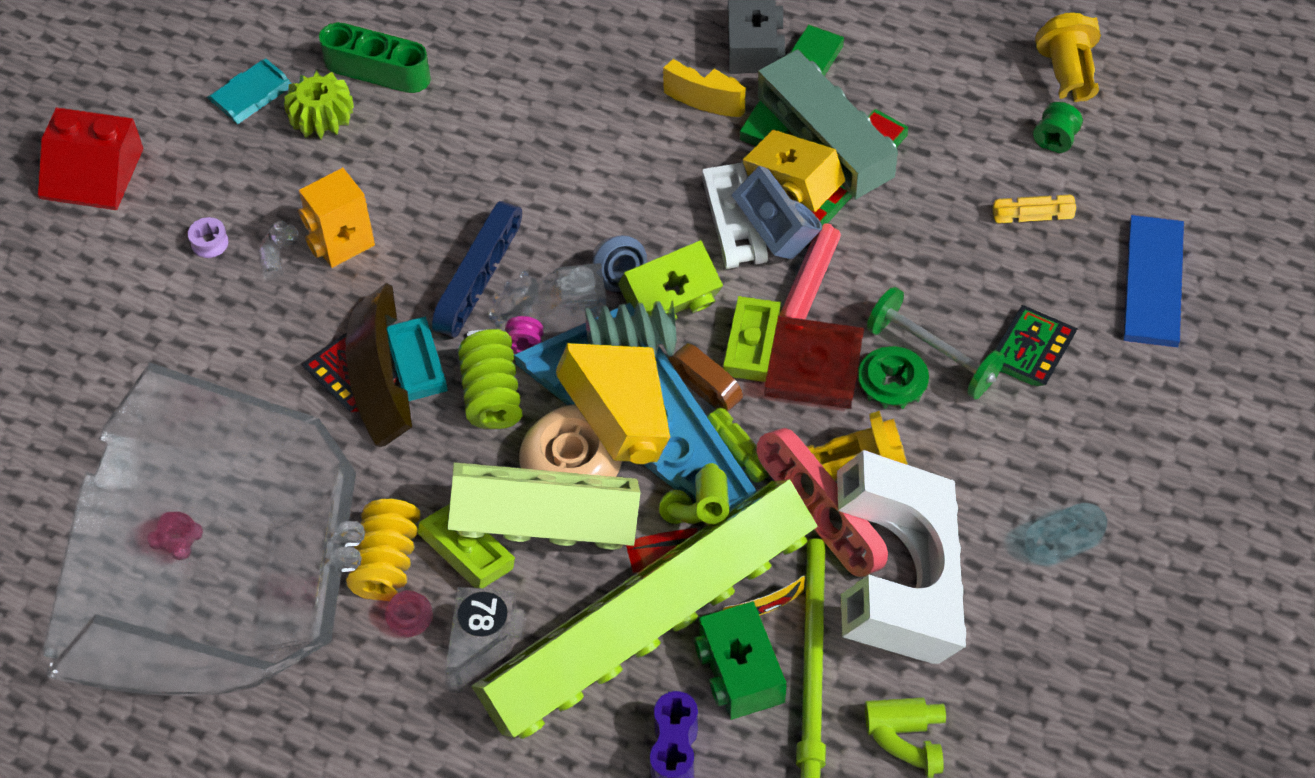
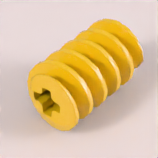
(384, 549)

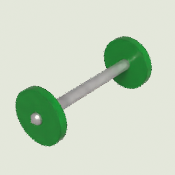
(887, 311)

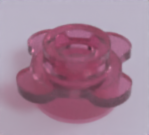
(178, 524)

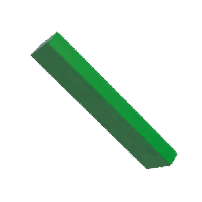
(816, 46)

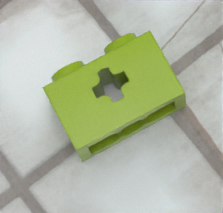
(686, 268)

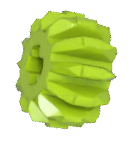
(318, 104)

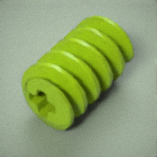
(489, 380)

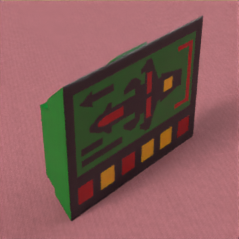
(1034, 346)

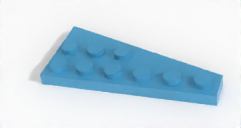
(692, 435)

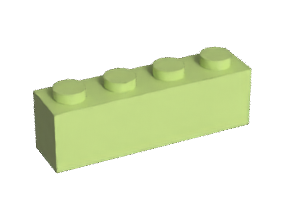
(543, 505)

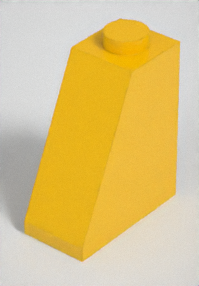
(618, 398)

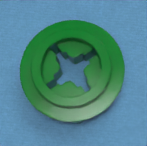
(893, 361)

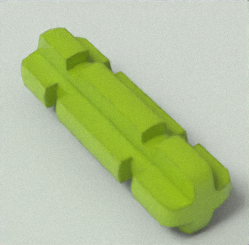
(738, 443)

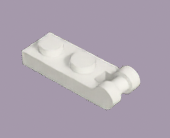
(729, 218)

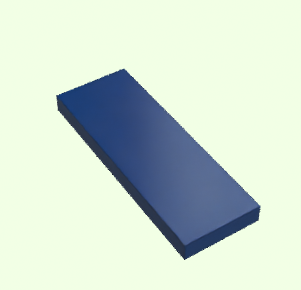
(1154, 281)

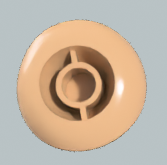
(566, 444)

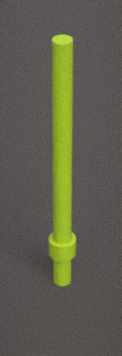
(811, 751)

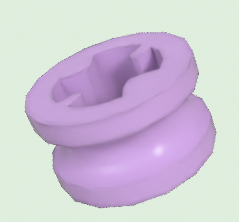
(208, 226)

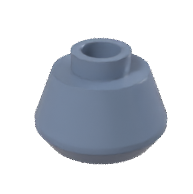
(616, 257)

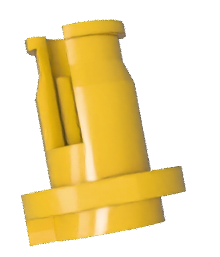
(1069, 44)
(879, 439)

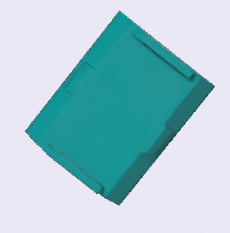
(250, 90)

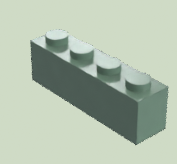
(822, 114)

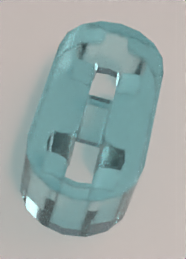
(1068, 543)

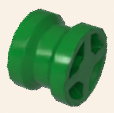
(1058, 127)

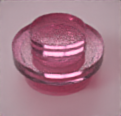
(408, 613)

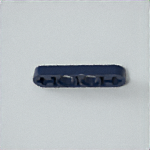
(476, 269)

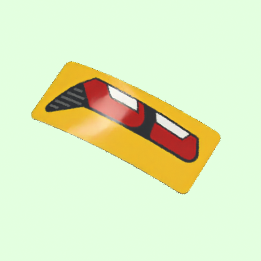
(777, 599)

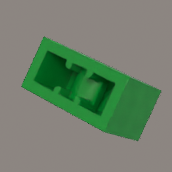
(740, 635)

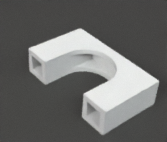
(923, 514)

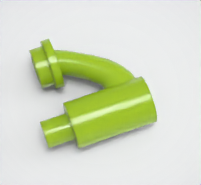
(710, 503)
(906, 715)

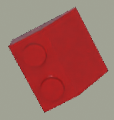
(88, 158)

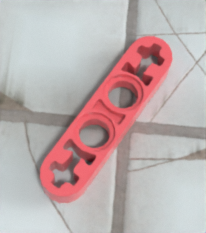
(824, 497)

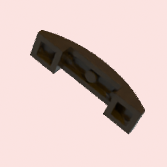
(369, 367)

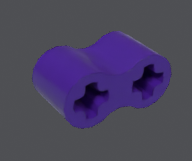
(674, 740)

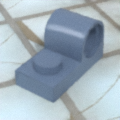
(780, 221)

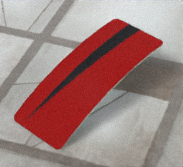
(652, 547)

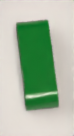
(375, 57)

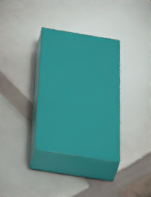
(416, 358)

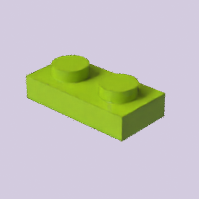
(751, 338)
(476, 559)

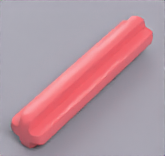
(811, 273)

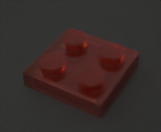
(814, 362)

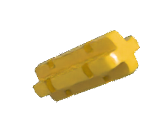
(1034, 208)

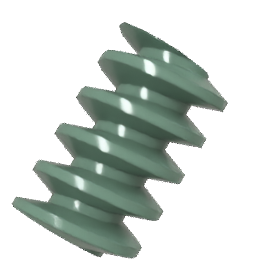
(633, 330)

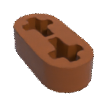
(706, 377)

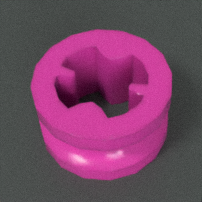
(524, 332)

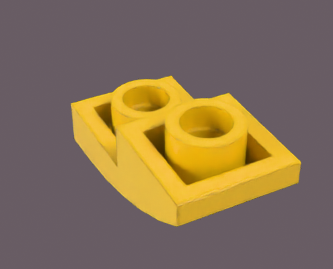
(711, 93)

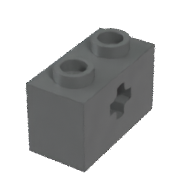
(754, 35)

